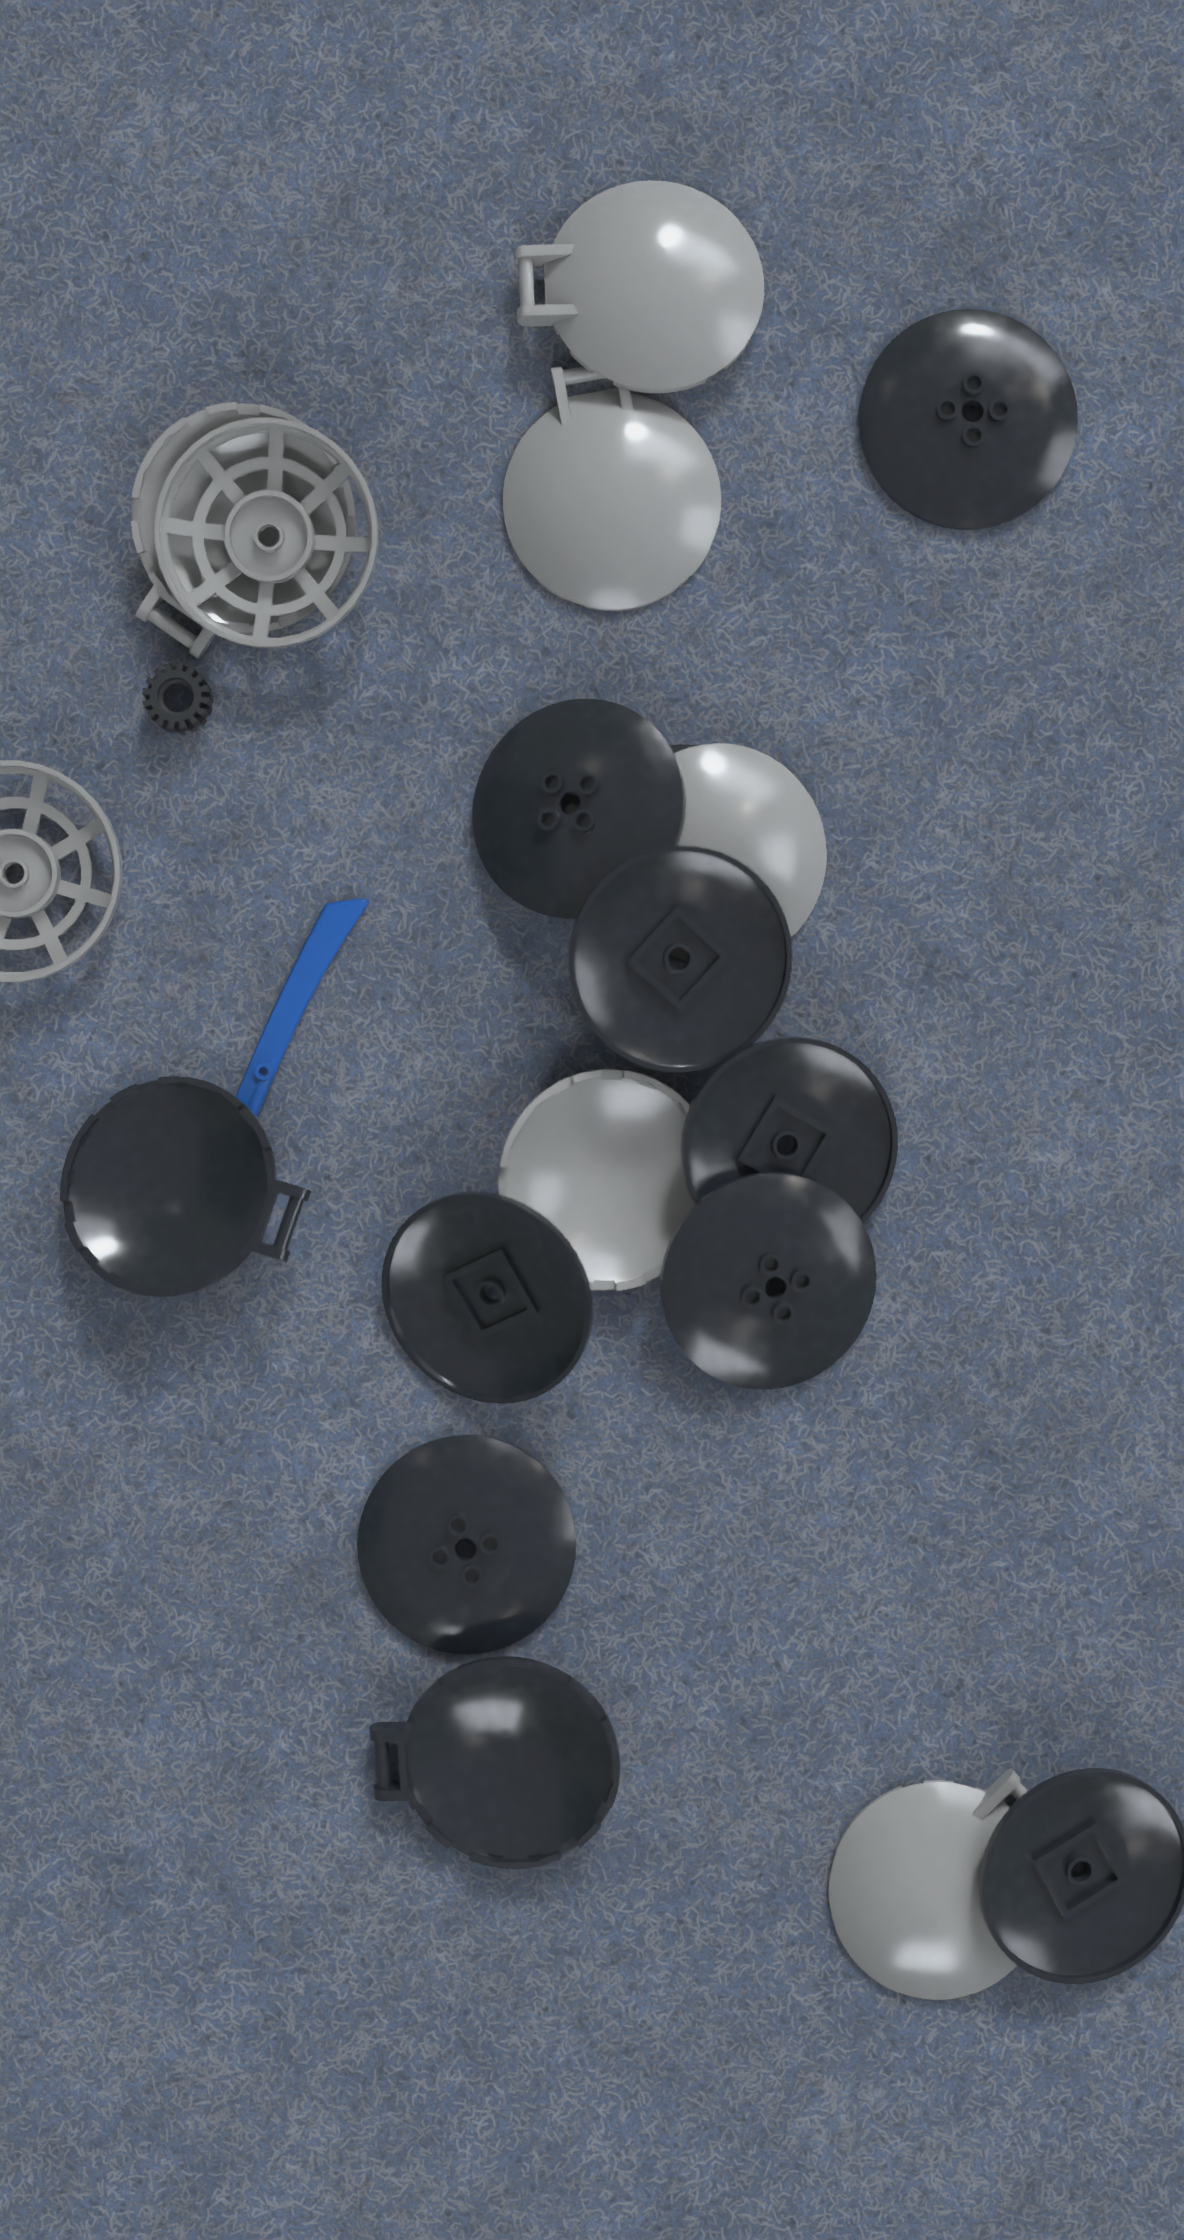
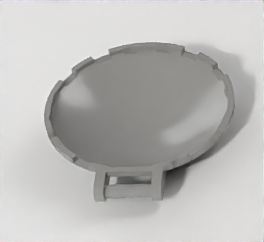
(648, 286)
(145, 496)
(610, 497)
(759, 816)
(603, 1169)
(910, 1888)

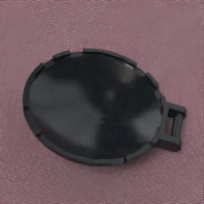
(173, 1188)
(503, 1762)

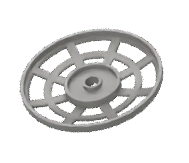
(251, 517)
(43, 871)

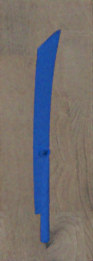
(312, 962)

